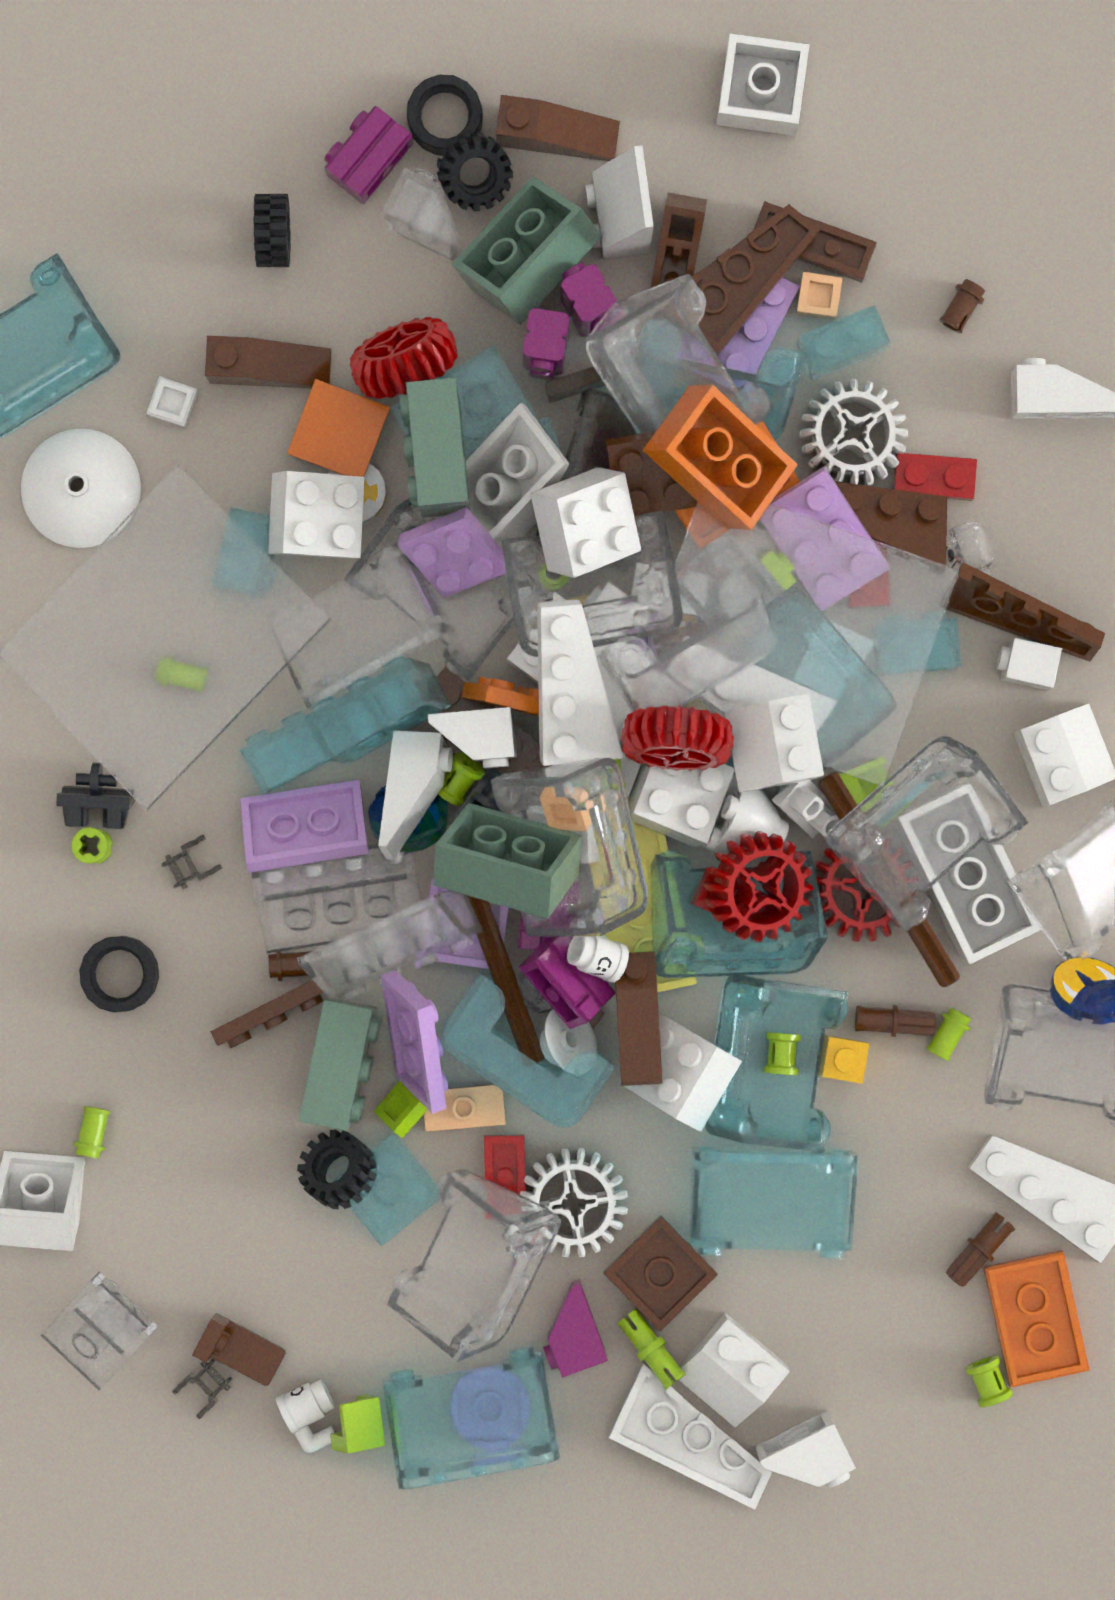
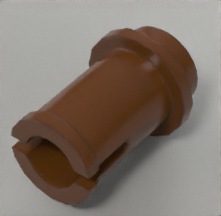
(962, 305)
(285, 965)

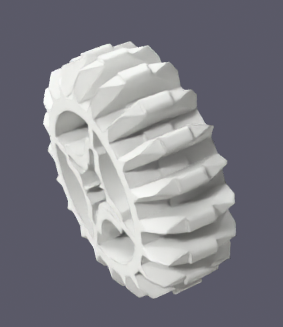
(842, 418)
(592, 1199)

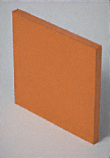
(338, 430)

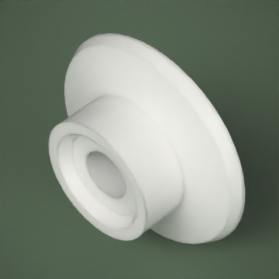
(561, 1044)

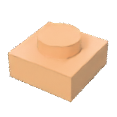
(819, 295)
(561, 814)

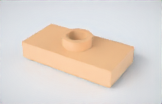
(468, 1109)

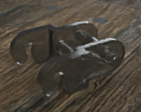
(171, 863)
(215, 1375)

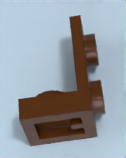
(239, 1349)

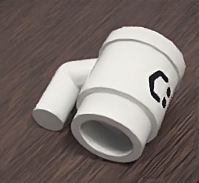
(598, 956)
(303, 1407)

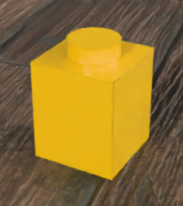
(843, 1059)

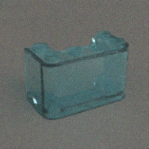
(553, 1095)

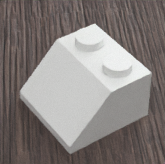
(480, 734)
(774, 743)
(1065, 755)
(40, 1200)
(732, 1371)
(808, 1453)

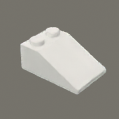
(622, 205)
(507, 469)

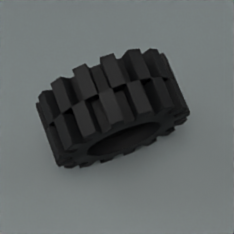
(463, 150)
(272, 230)
(321, 1158)

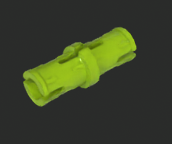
(651, 1349)

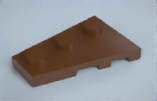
(901, 518)

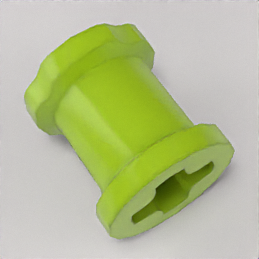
(460, 778)
(79, 845)
(782, 1053)
(989, 1381)

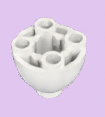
(743, 814)

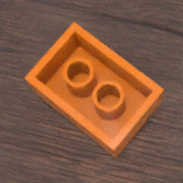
(720, 457)

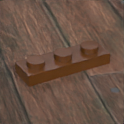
(832, 247)
(269, 1014)

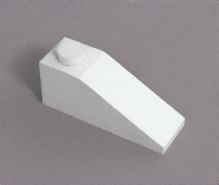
(1056, 393)
(413, 782)

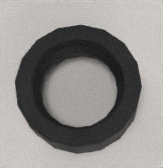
(433, 86)
(88, 974)

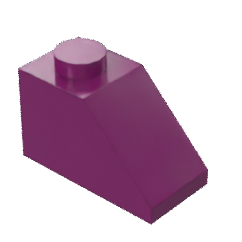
(574, 1335)

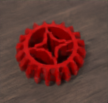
(401, 355)
(677, 738)
(781, 863)
(860, 906)

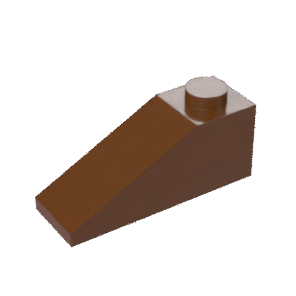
(555, 129)
(679, 238)
(265, 362)
(639, 1021)

